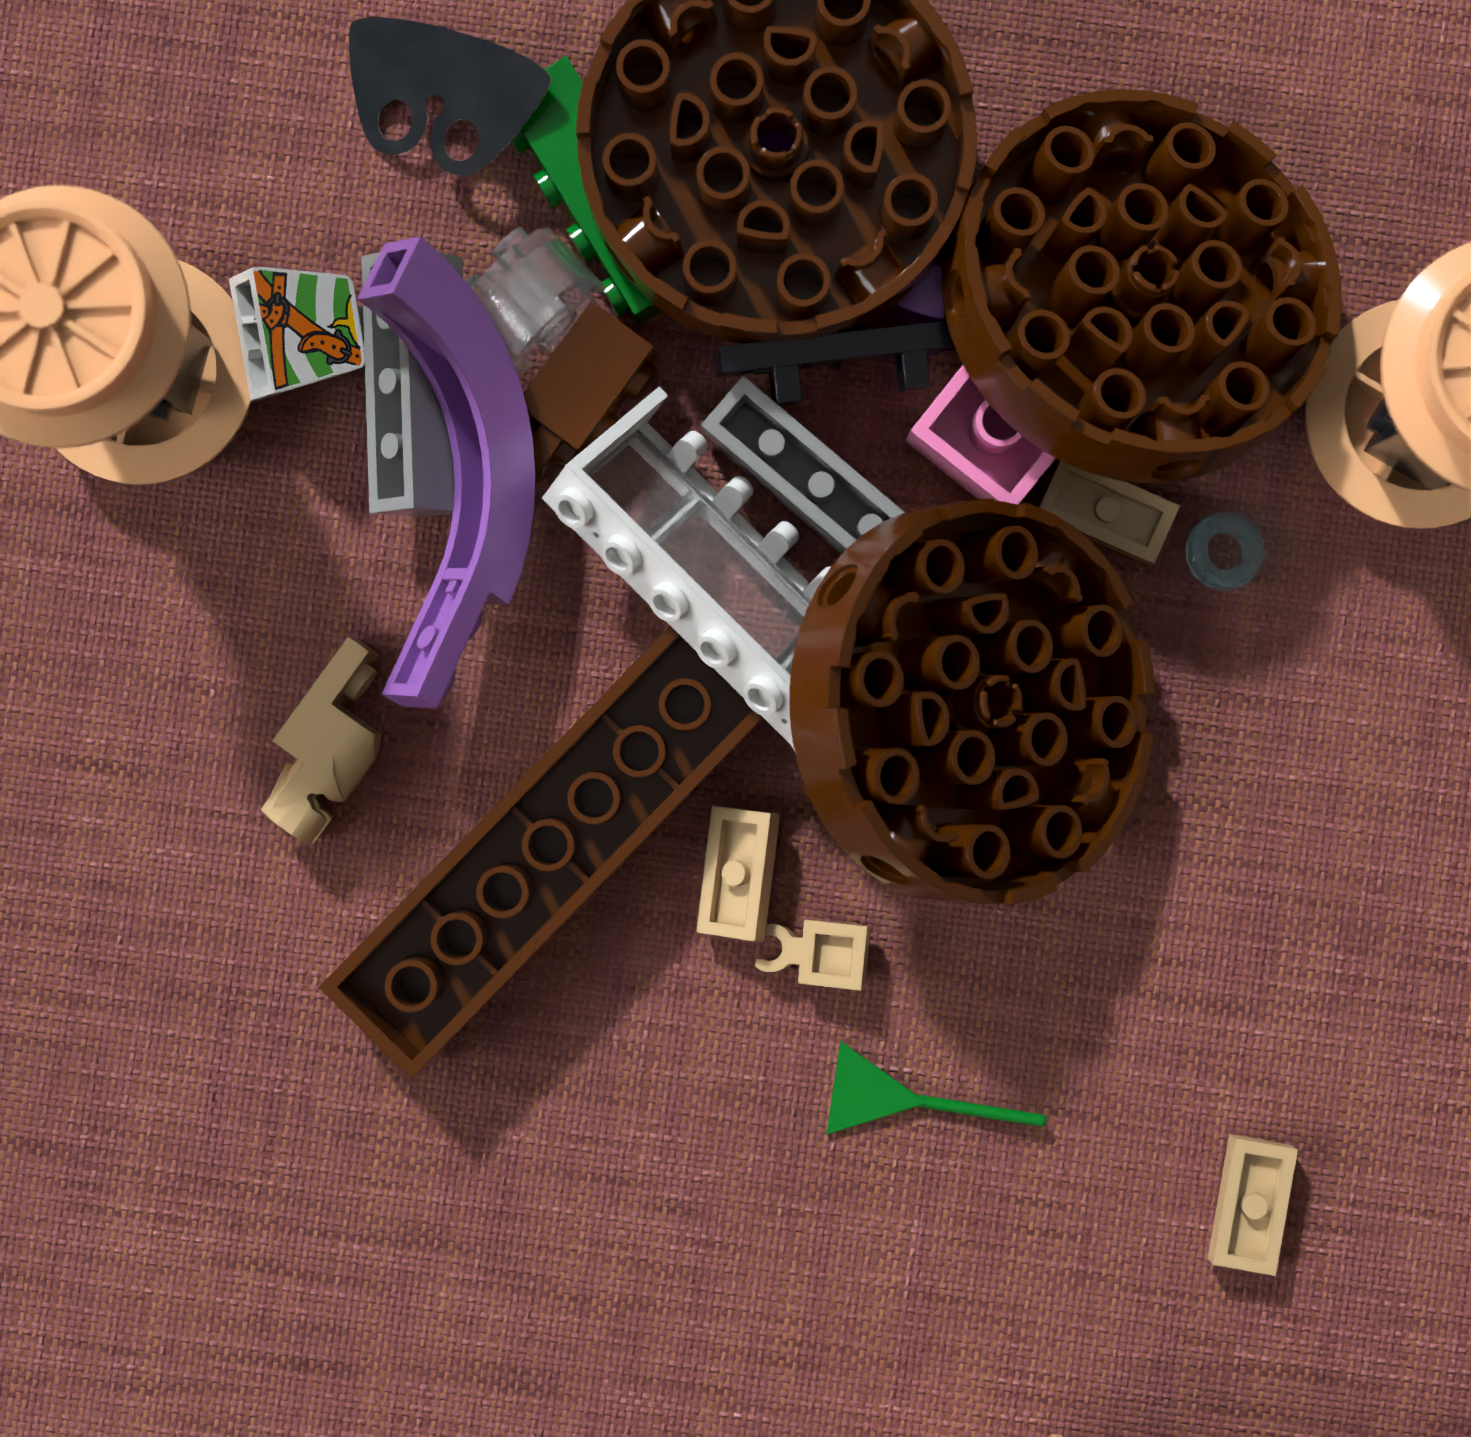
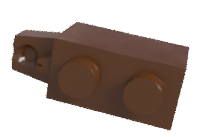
(585, 385)

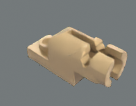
(329, 745)

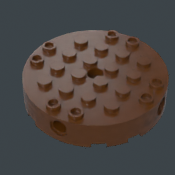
(759, 237)
(1140, 287)
(972, 702)

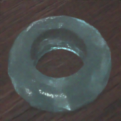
(1248, 538)

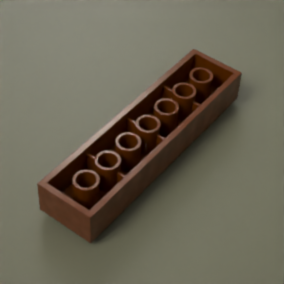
(540, 852)

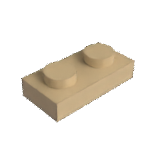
(1110, 511)
(738, 873)
(1252, 1204)

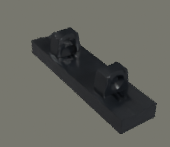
(783, 359)

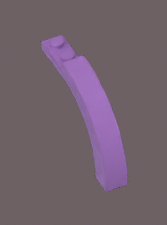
(491, 453)

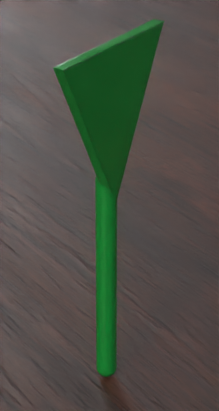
(868, 1093)

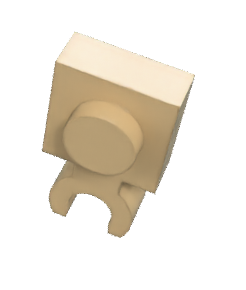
(827, 953)

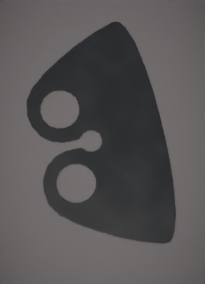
(472, 76)

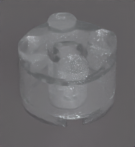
(534, 292)

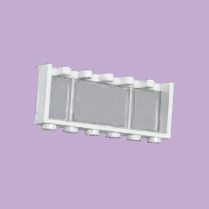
(691, 553)

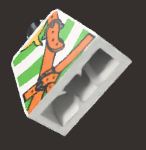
(296, 328)

